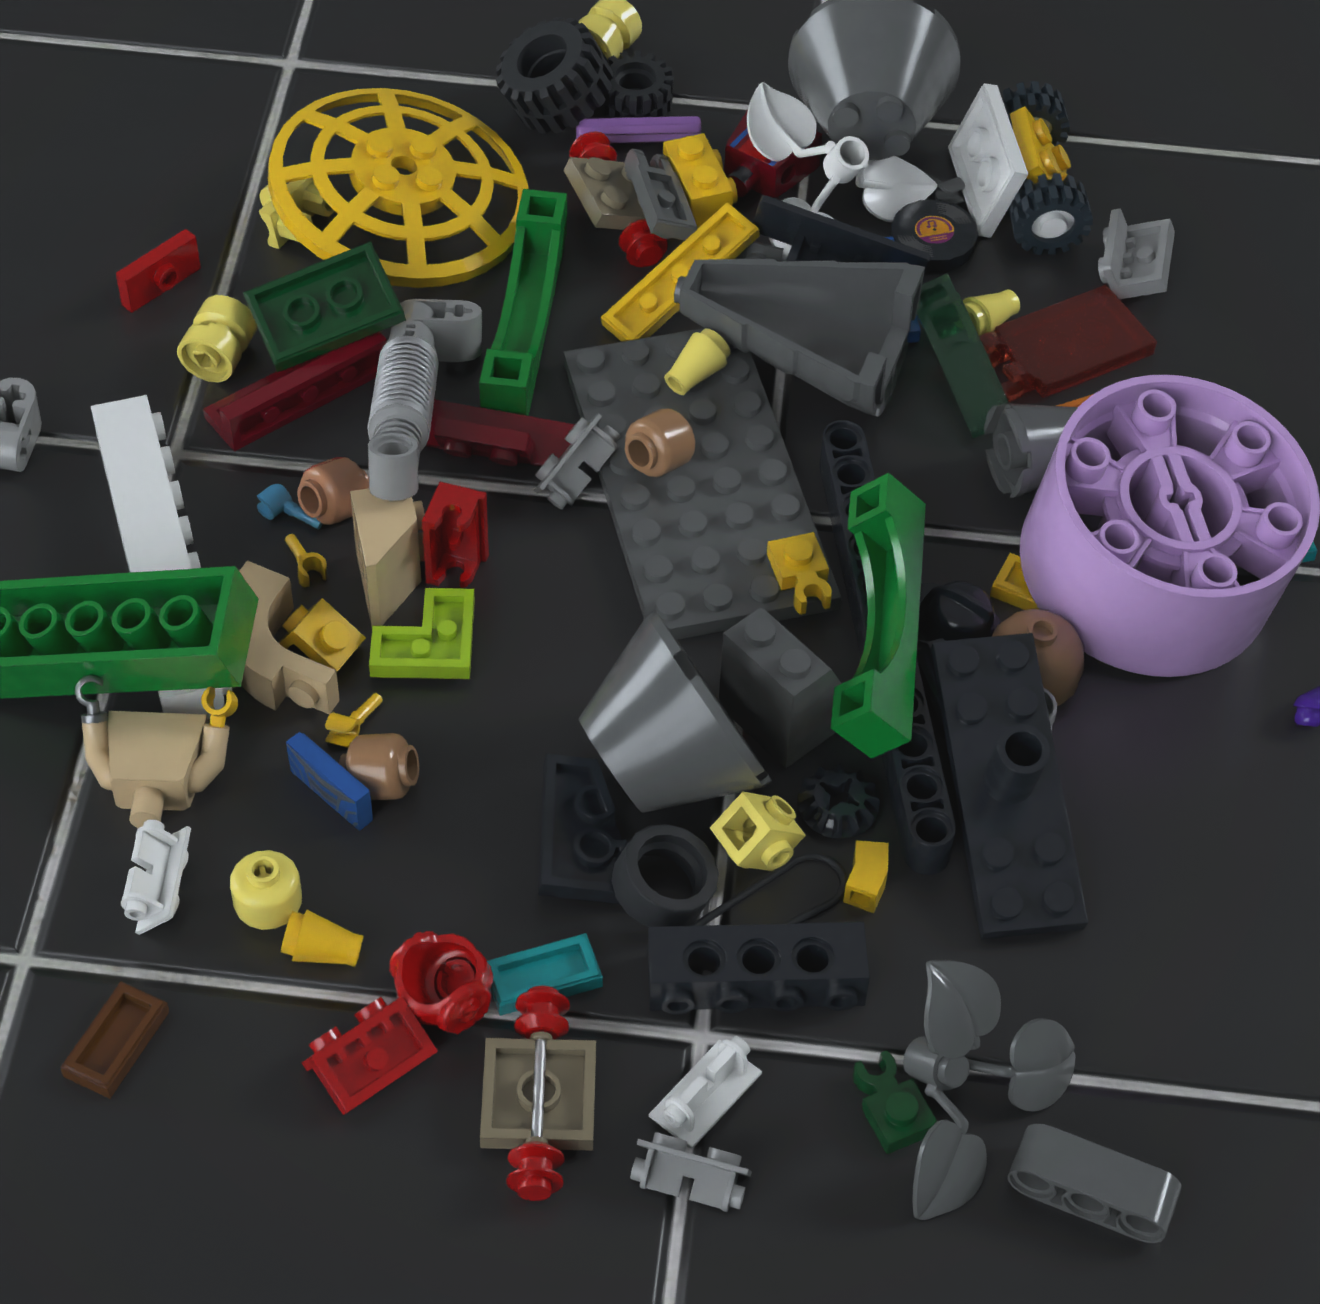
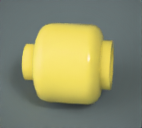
(265, 889)

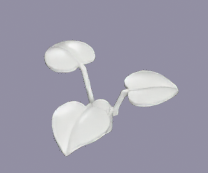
(785, 125)

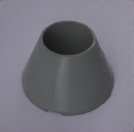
(666, 727)

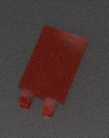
(1067, 343)

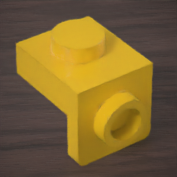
(322, 634)

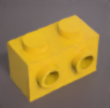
(700, 175)

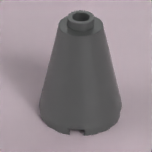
(1023, 443)

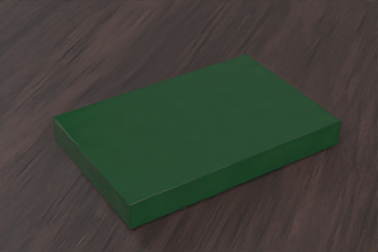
(324, 306)

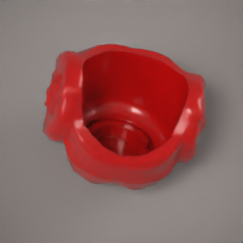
(442, 980)

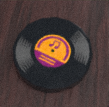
(938, 229)

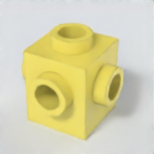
(758, 831)

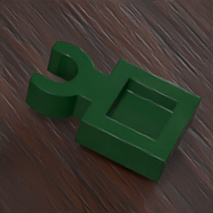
(893, 1109)

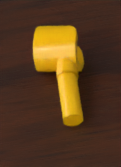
(306, 561)
(345, 728)

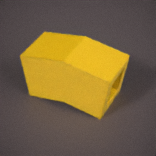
(868, 875)

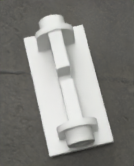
(153, 894)
(707, 1091)

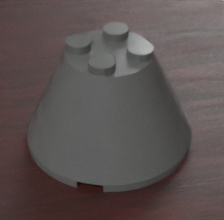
(874, 70)

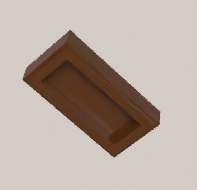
(115, 1040)

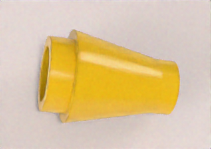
(320, 940)

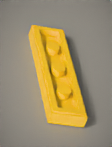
(652, 299)

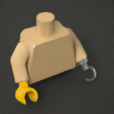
(152, 756)

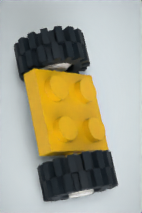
(1052, 206)

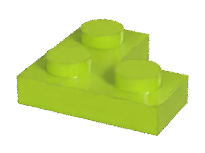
(432, 651)

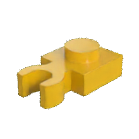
(802, 566)

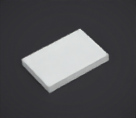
(987, 160)

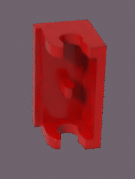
(455, 533)

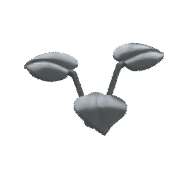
(959, 1009)

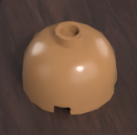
(1057, 649)

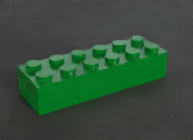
(125, 629)

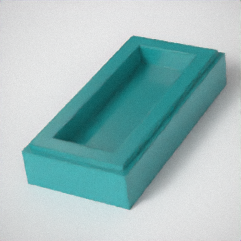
(563, 964)

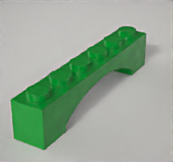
(515, 355)
(877, 703)

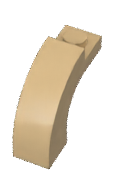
(270, 668)

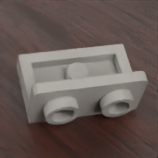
(1136, 256)

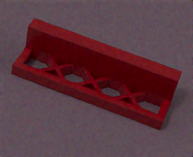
(294, 392)

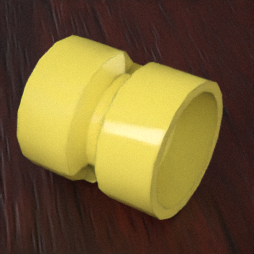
(613, 25)
(217, 338)

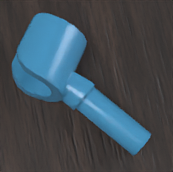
(276, 500)

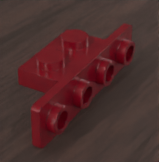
(496, 434)

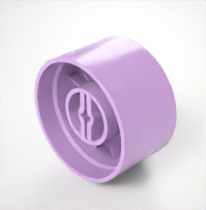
(1184, 494)

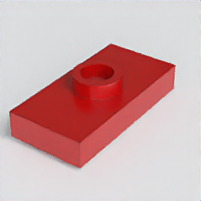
(158, 270)

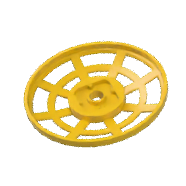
(381, 185)

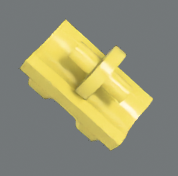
(307, 200)

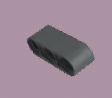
(1095, 1183)

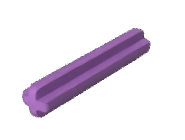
(641, 128)

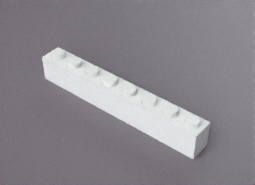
(148, 507)

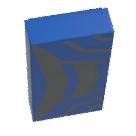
(330, 780)

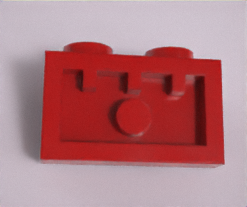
(370, 1054)

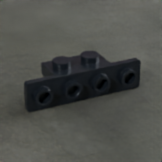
(826, 239)

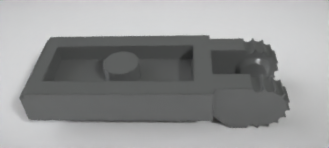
(660, 195)

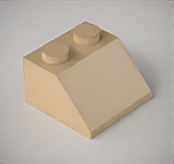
(387, 550)

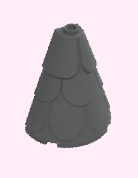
(812, 319)

